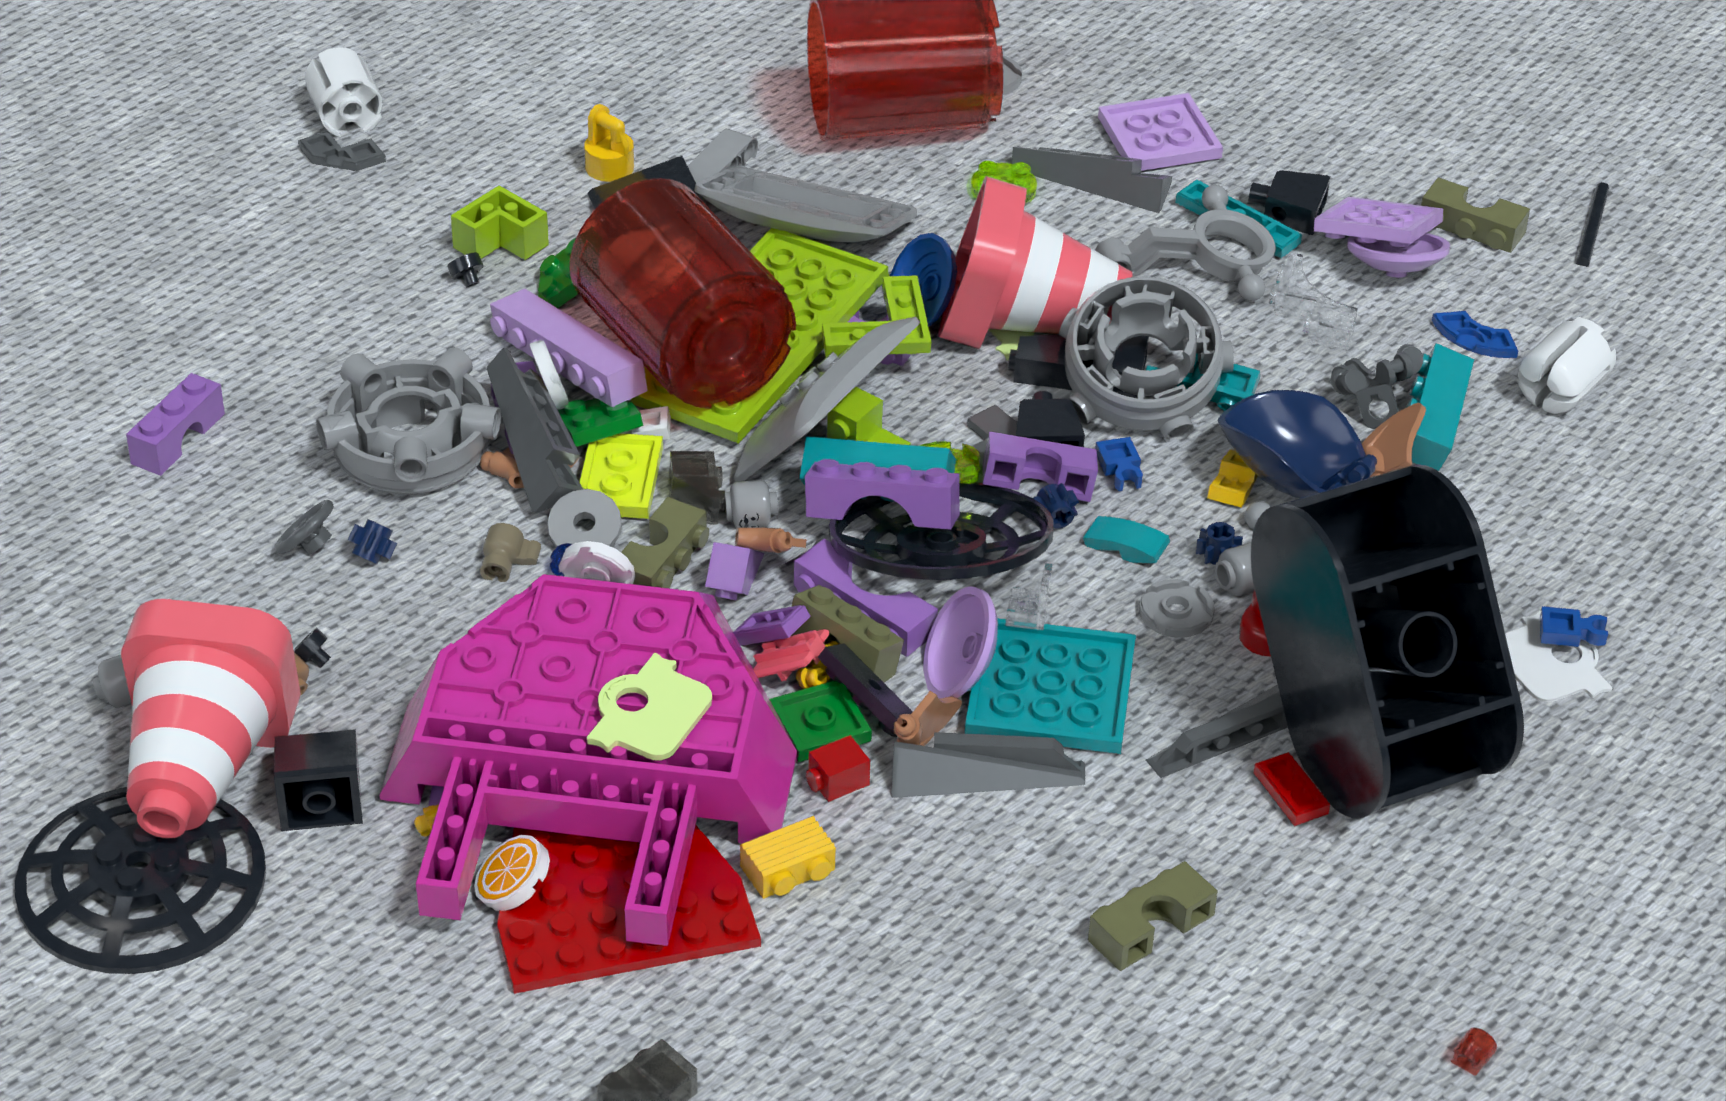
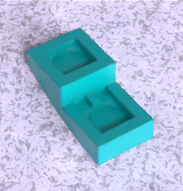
(1133, 540)

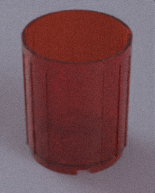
(902, 66)
(682, 293)

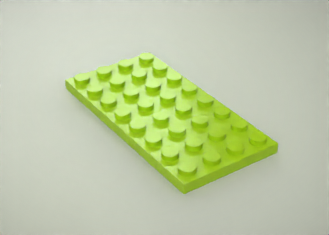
(823, 288)

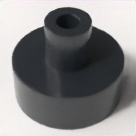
(466, 267)
(311, 648)

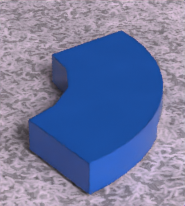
(1473, 336)

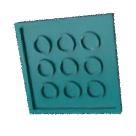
(1055, 686)

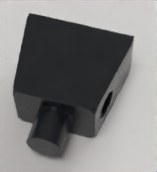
(1293, 198)
(1049, 420)

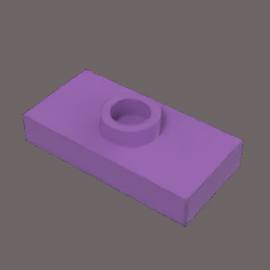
(771, 625)

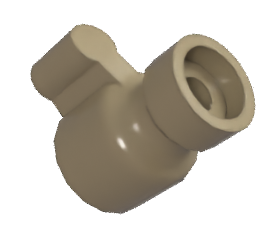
(505, 547)

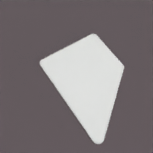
(799, 553)

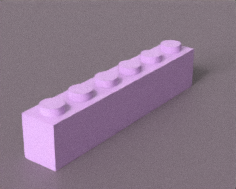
(575, 349)

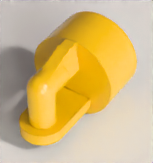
(607, 148)

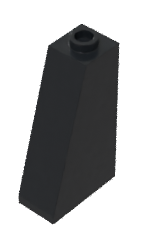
(1042, 360)

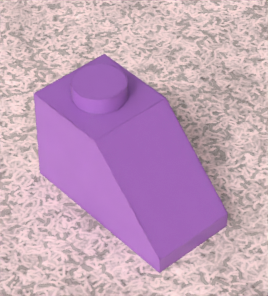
(732, 570)

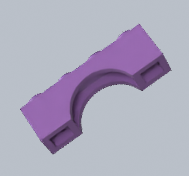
(927, 495)
(901, 613)

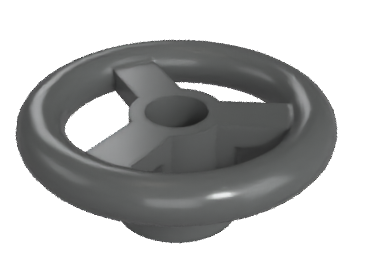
(307, 530)

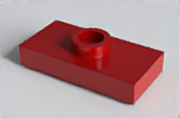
(1291, 788)

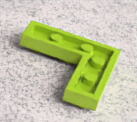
(902, 301)

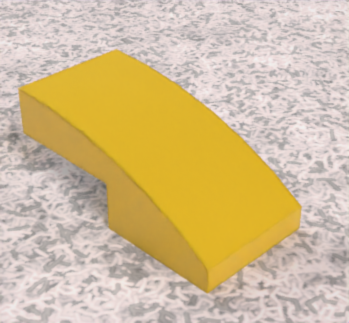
(1233, 481)

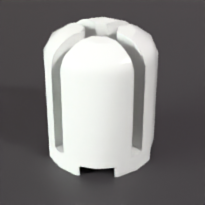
(343, 90)
(1566, 366)

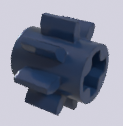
(1059, 503)
(1215, 540)
(372, 541)

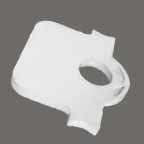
(1544, 674)

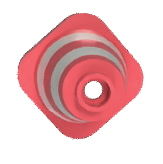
(1018, 270)
(202, 697)

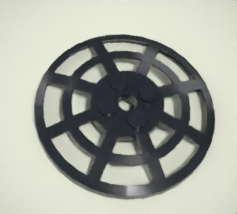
(946, 552)
(137, 888)

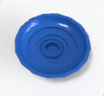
(936, 269)

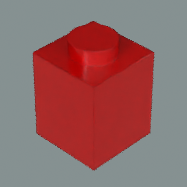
(838, 768)

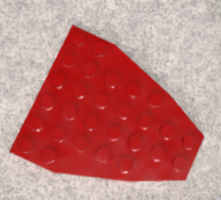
(577, 914)

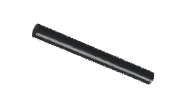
(1592, 224)

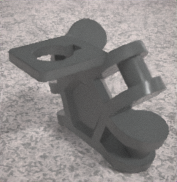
(1359, 380)

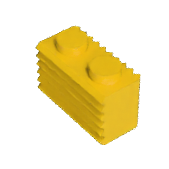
(788, 857)

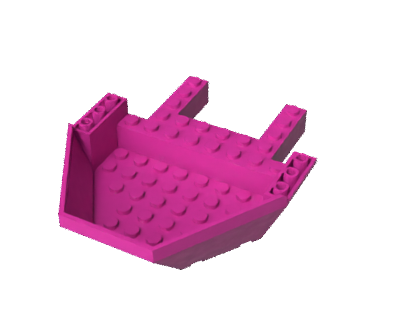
(510, 724)

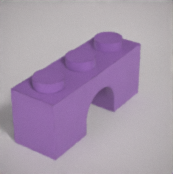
(158, 436)
(1016, 458)

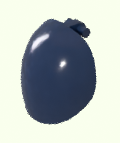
(1296, 442)

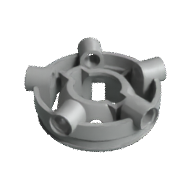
(1143, 309)
(394, 396)

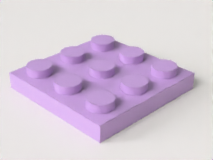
(1161, 131)
(1378, 220)

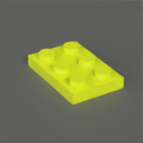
(624, 470)

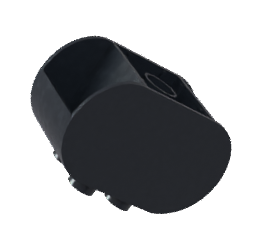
(1386, 639)

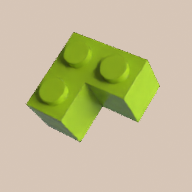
(500, 221)
(860, 419)

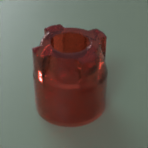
(1474, 1050)

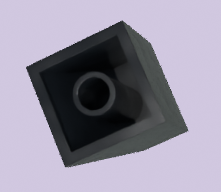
(317, 780)

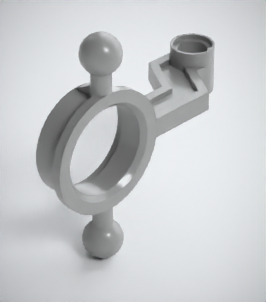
(1194, 245)

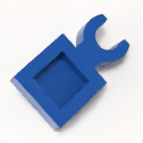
(1121, 459)
(1567, 627)

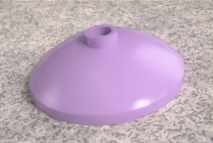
(1400, 260)
(960, 643)

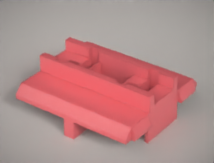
(790, 654)

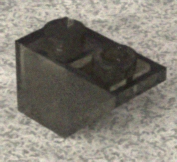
(696, 481)
(651, 1076)

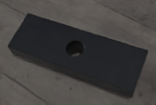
(867, 688)

